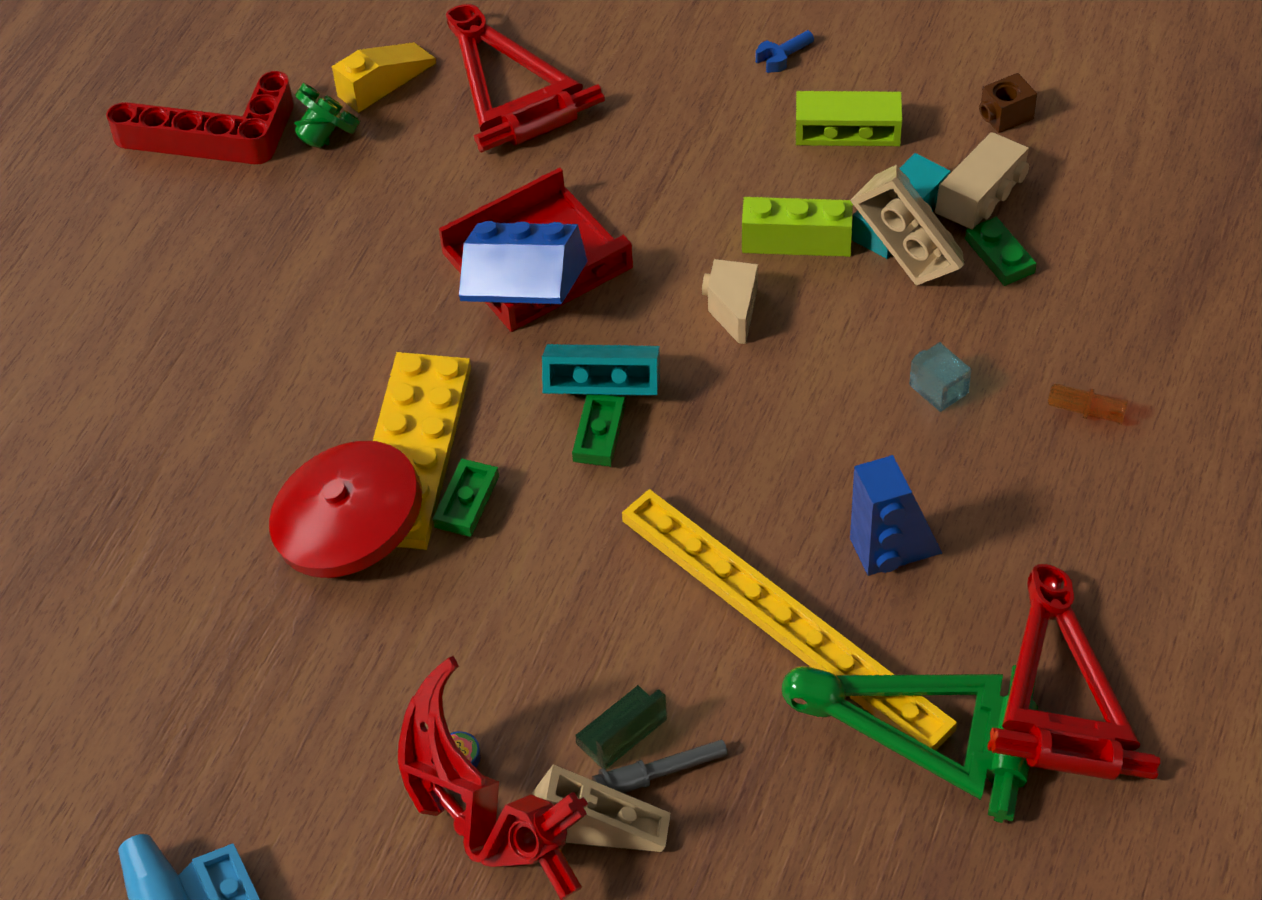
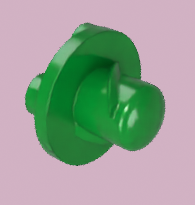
(321, 117)

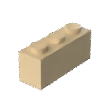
(982, 180)

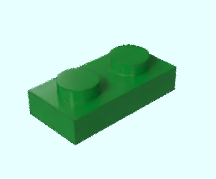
(1000, 251)
(598, 429)
(466, 497)

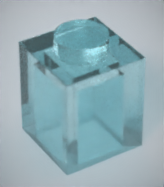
(939, 376)

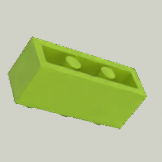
(848, 118)
(797, 226)

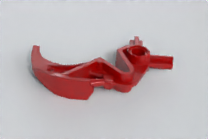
(527, 828)

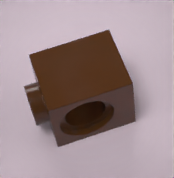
(1008, 102)

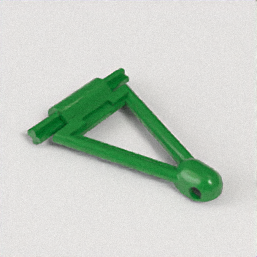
(826, 697)

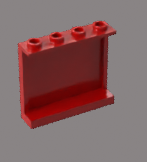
(542, 203)

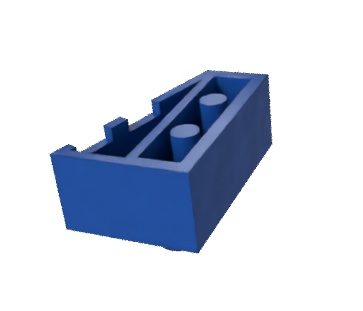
(886, 519)

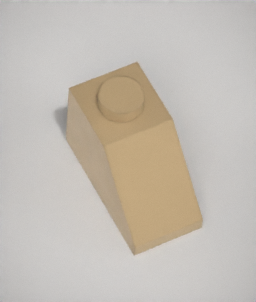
(732, 295)

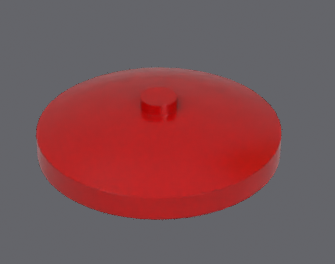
(345, 509)

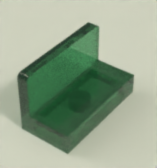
(622, 726)

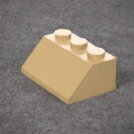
(908, 226)

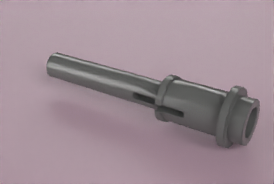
(639, 774)

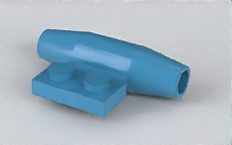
(208, 877)

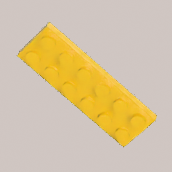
(421, 422)

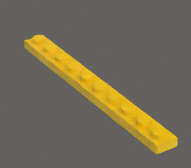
(779, 614)

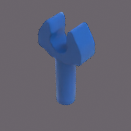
(778, 53)

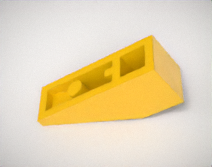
(378, 71)

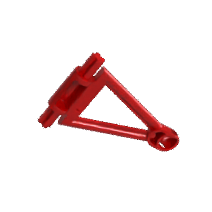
(529, 114)
(1062, 740)

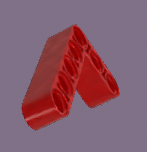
(209, 134)

